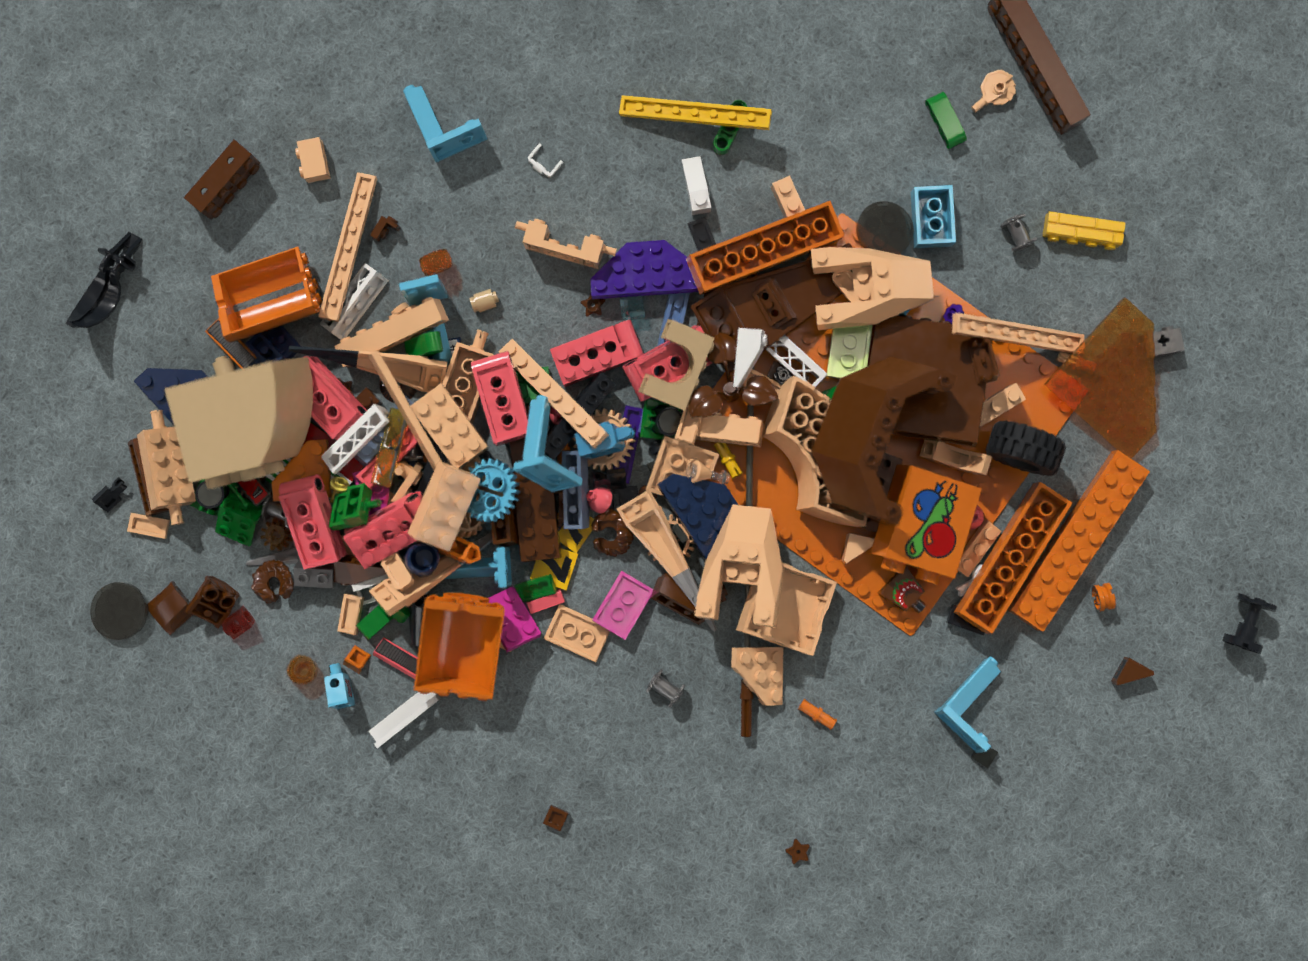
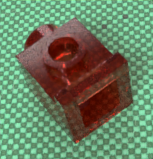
(244, 619)

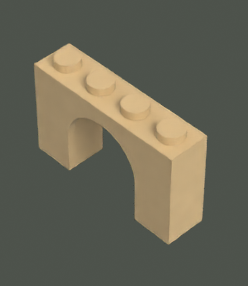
(697, 348)

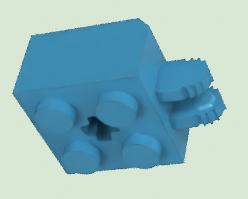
(612, 444)

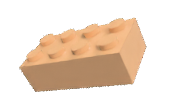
(449, 427)
(444, 506)

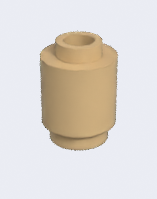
(484, 300)
(223, 365)

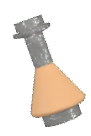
(699, 472)

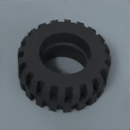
(1026, 448)

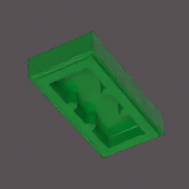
(536, 588)

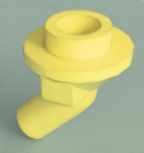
(338, 485)

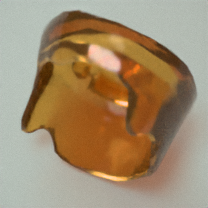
(302, 670)

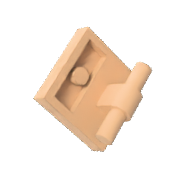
(411, 476)

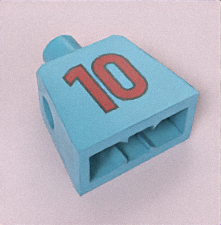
(339, 696)

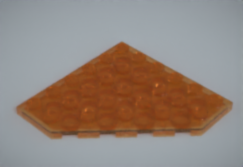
(1113, 379)

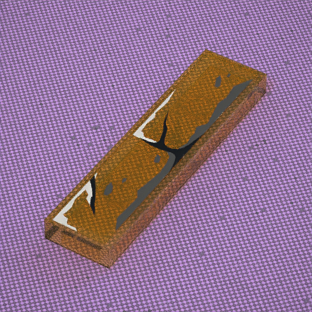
(389, 449)

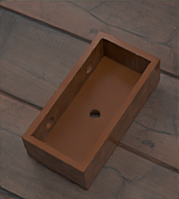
(223, 180)

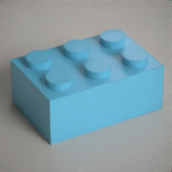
(933, 216)

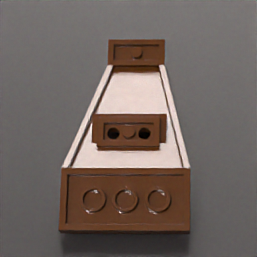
(791, 291)

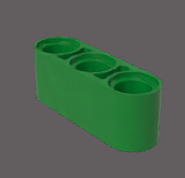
(946, 119)
(727, 136)
(425, 344)

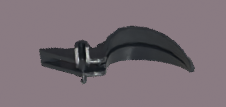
(105, 289)

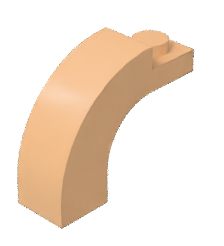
(955, 457)

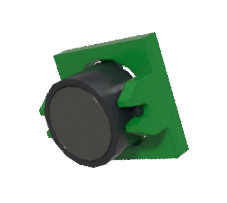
(662, 420)
(210, 499)

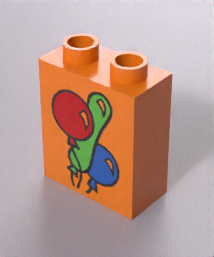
(932, 524)

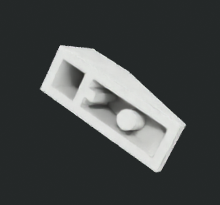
(696, 185)
(749, 348)

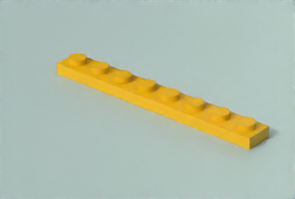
(695, 112)

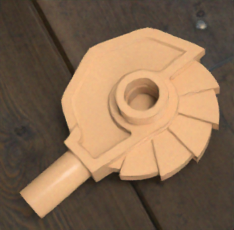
(996, 89)

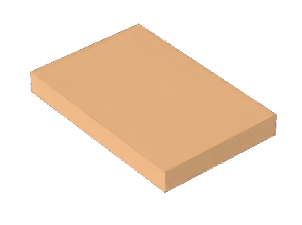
(576, 633)

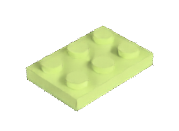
(848, 350)

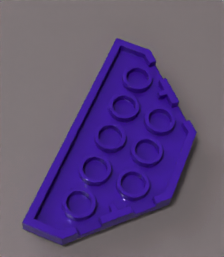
(643, 270)

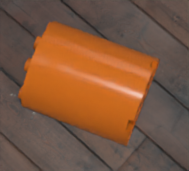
(258, 280)
(459, 646)

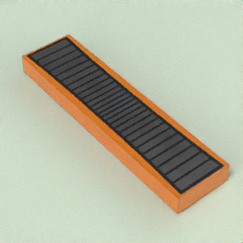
(235, 350)

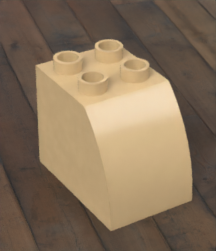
(242, 421)

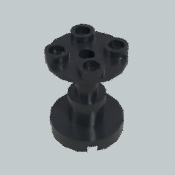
(1246, 631)

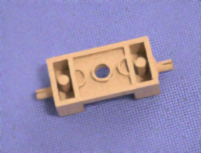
(537, 240)

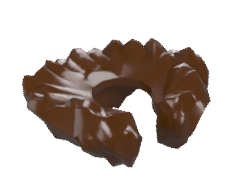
(624, 535)
(264, 573)

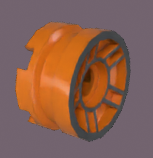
(1104, 597)

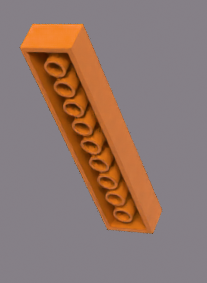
(1078, 540)

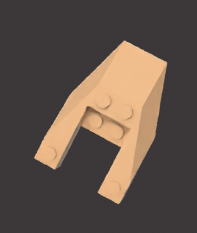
(882, 285)
(744, 554)

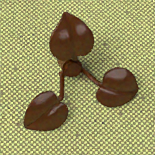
(708, 403)

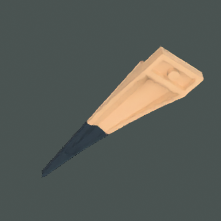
(406, 369)

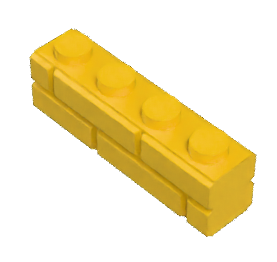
(1084, 230)

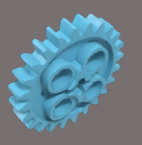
(495, 472)

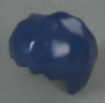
(422, 559)

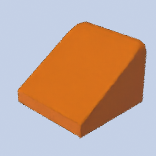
(356, 659)

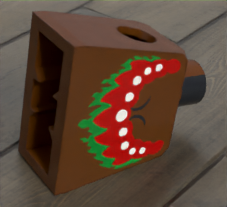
(904, 591)

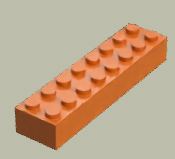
(764, 247)
(1013, 557)

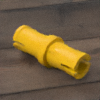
(728, 459)

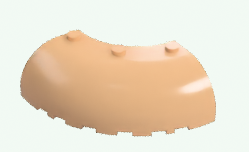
(793, 427)

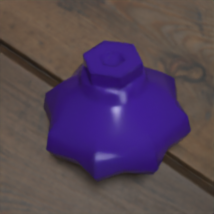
(948, 316)

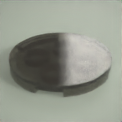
(885, 227)
(118, 611)

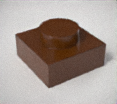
(555, 817)

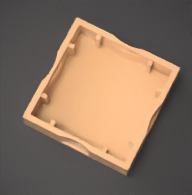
(800, 611)

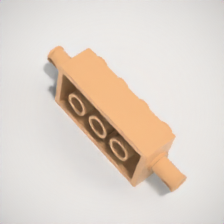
(459, 375)
(165, 469)

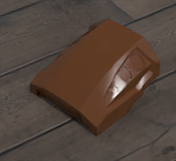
(209, 600)
(169, 608)

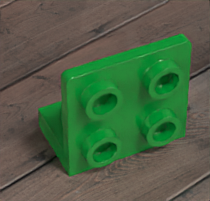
(237, 520)

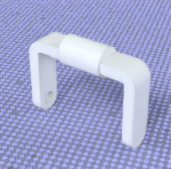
(538, 167)

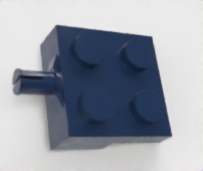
(272, 345)

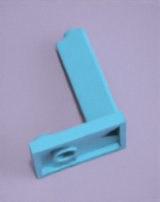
(441, 144)
(420, 289)
(534, 463)
(487, 567)
(963, 698)

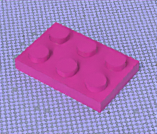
(623, 605)
(517, 623)

